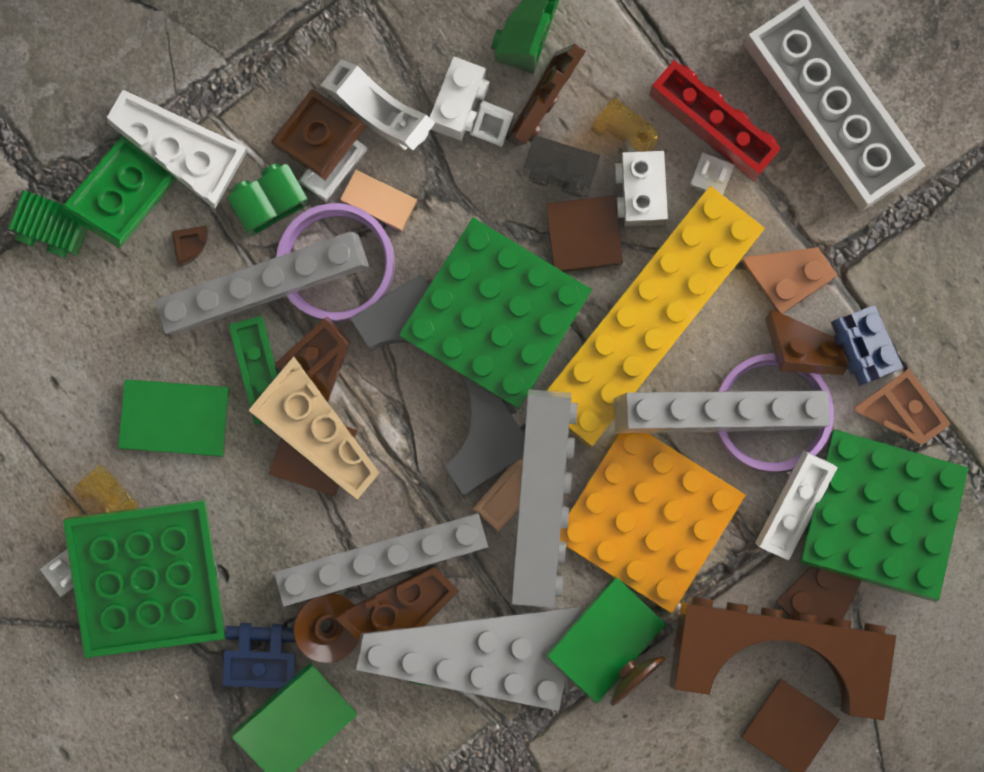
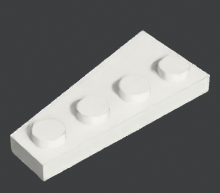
(184, 149)

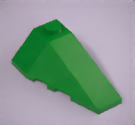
(524, 34)

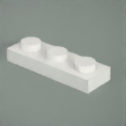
(796, 505)

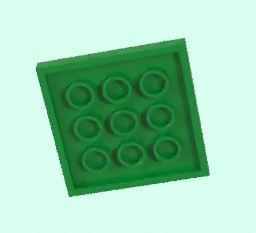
(495, 313)
(886, 516)
(144, 578)

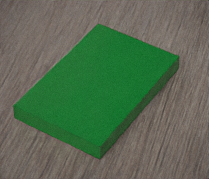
(119, 193)
(174, 418)
(604, 639)
(294, 722)

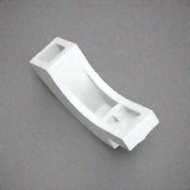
(375, 107)

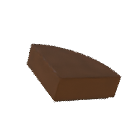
(189, 244)

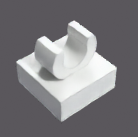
(712, 173)
(59, 574)

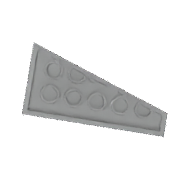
(476, 656)

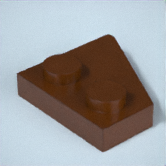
(804, 347)
(320, 355)

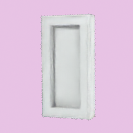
(325, 189)

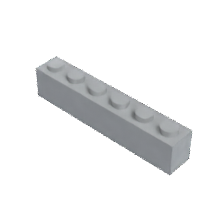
(261, 283)
(721, 411)
(542, 498)
(381, 560)

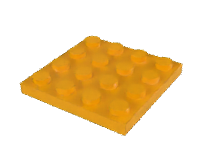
(650, 517)

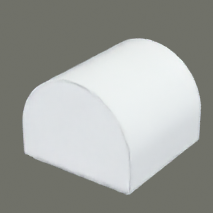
(492, 123)

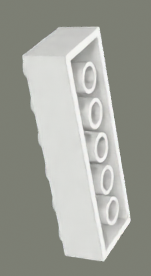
(833, 104)

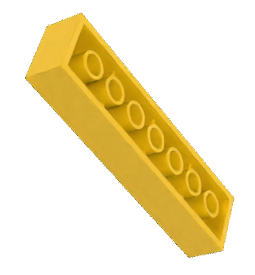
(655, 311)

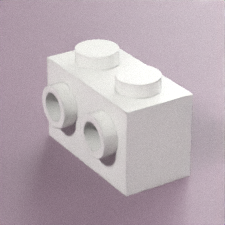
(458, 97)
(642, 189)

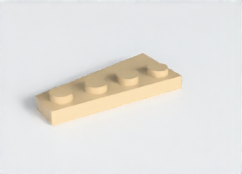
(308, 423)

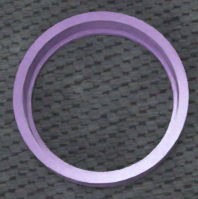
(340, 210)
(817, 444)

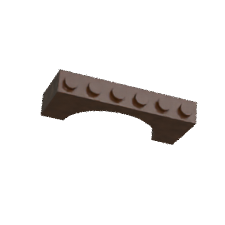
(856, 656)

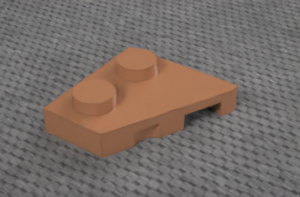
(789, 275)
(905, 409)

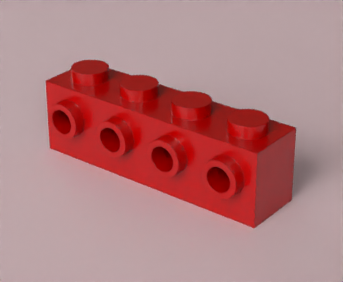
(714, 120)

